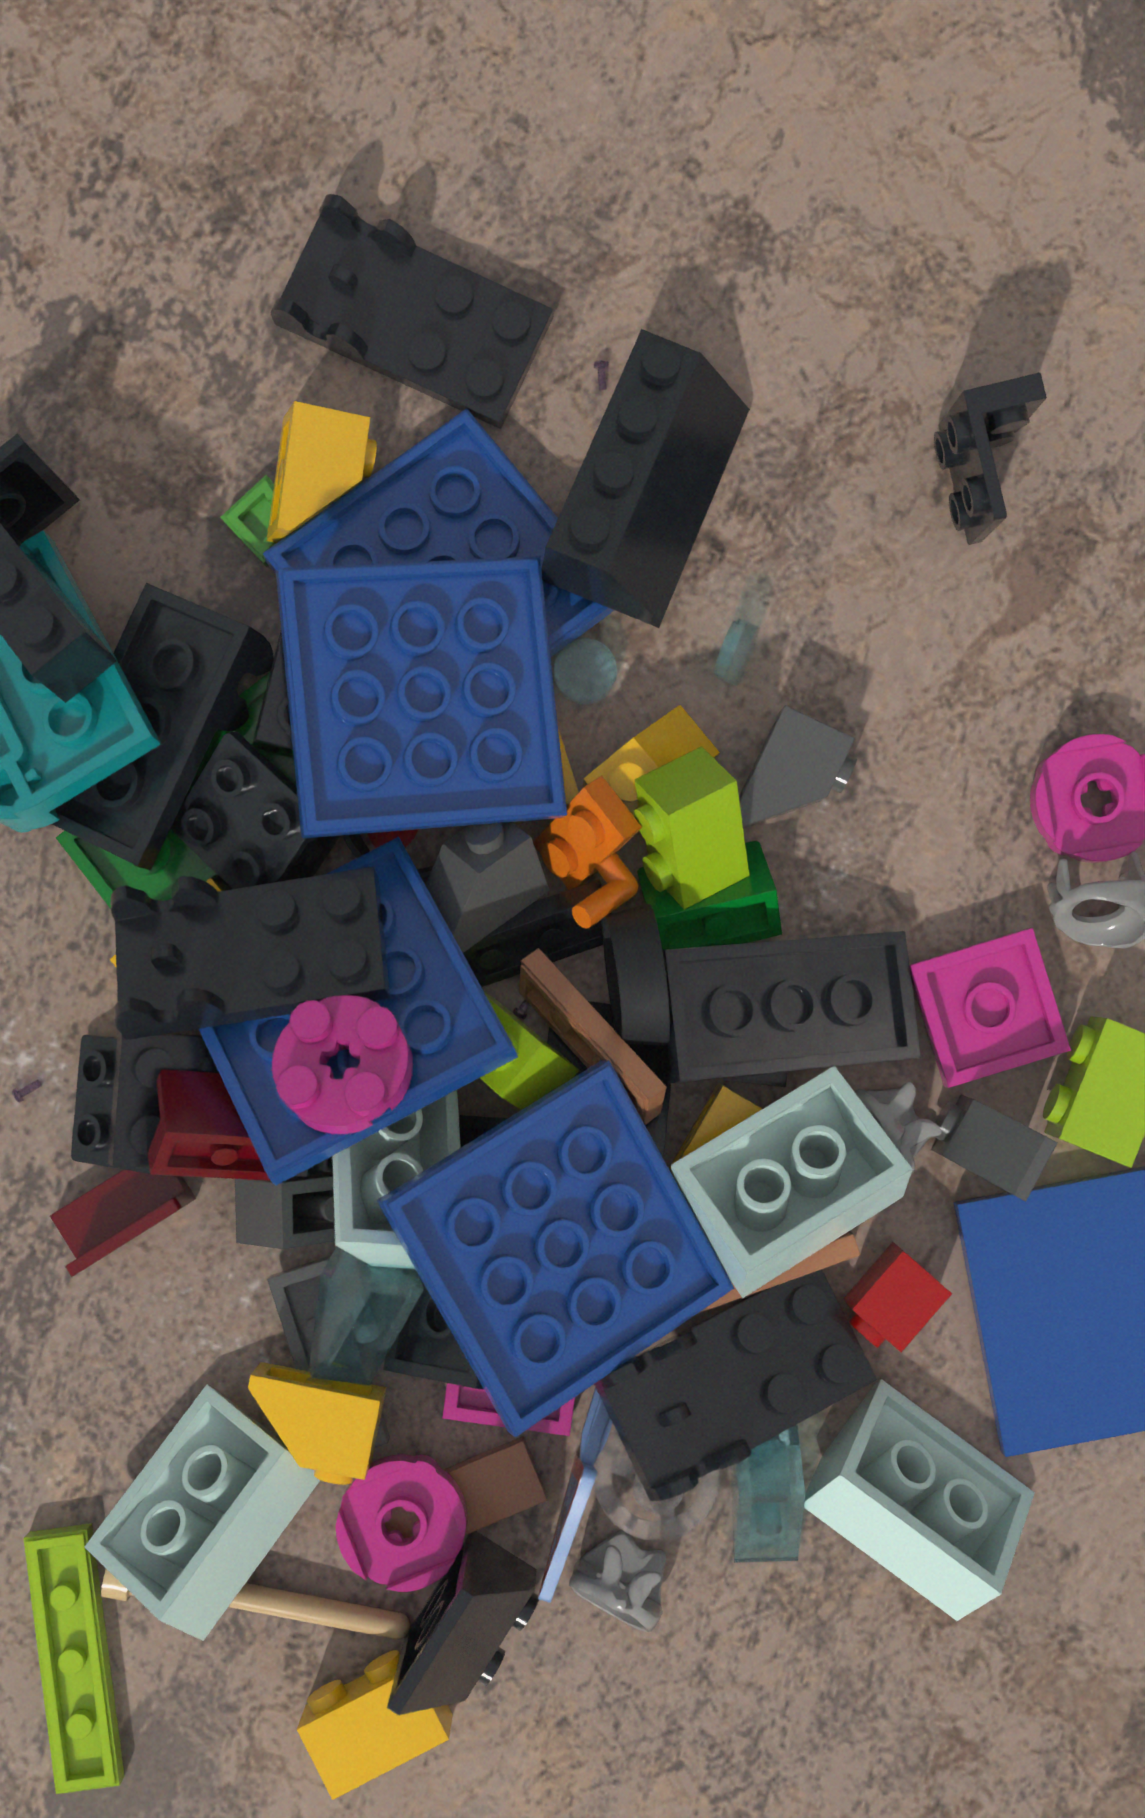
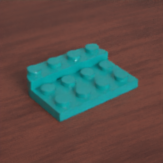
(55, 746)

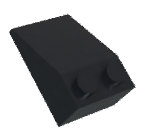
(463, 1626)

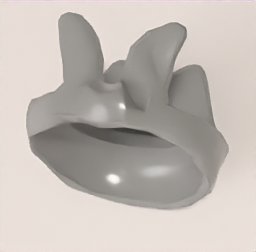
(1115, 930)
(898, 1119)
(622, 1580)

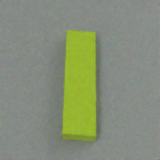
(73, 1659)

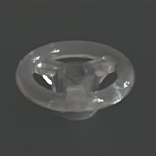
(666, 1524)

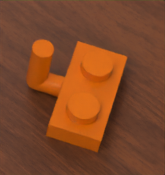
(589, 843)

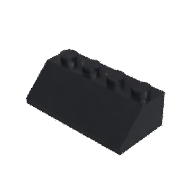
(646, 481)

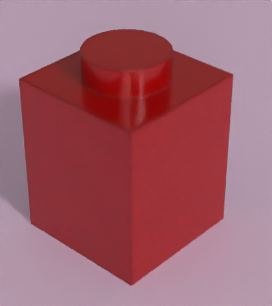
(894, 1299)

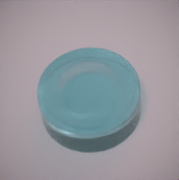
(736, 651)
(585, 671)

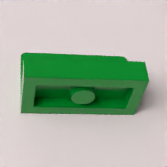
(731, 916)

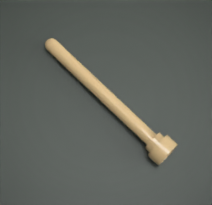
(300, 1608)

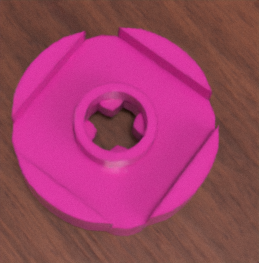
(1058, 792)
(365, 1092)
(386, 1556)

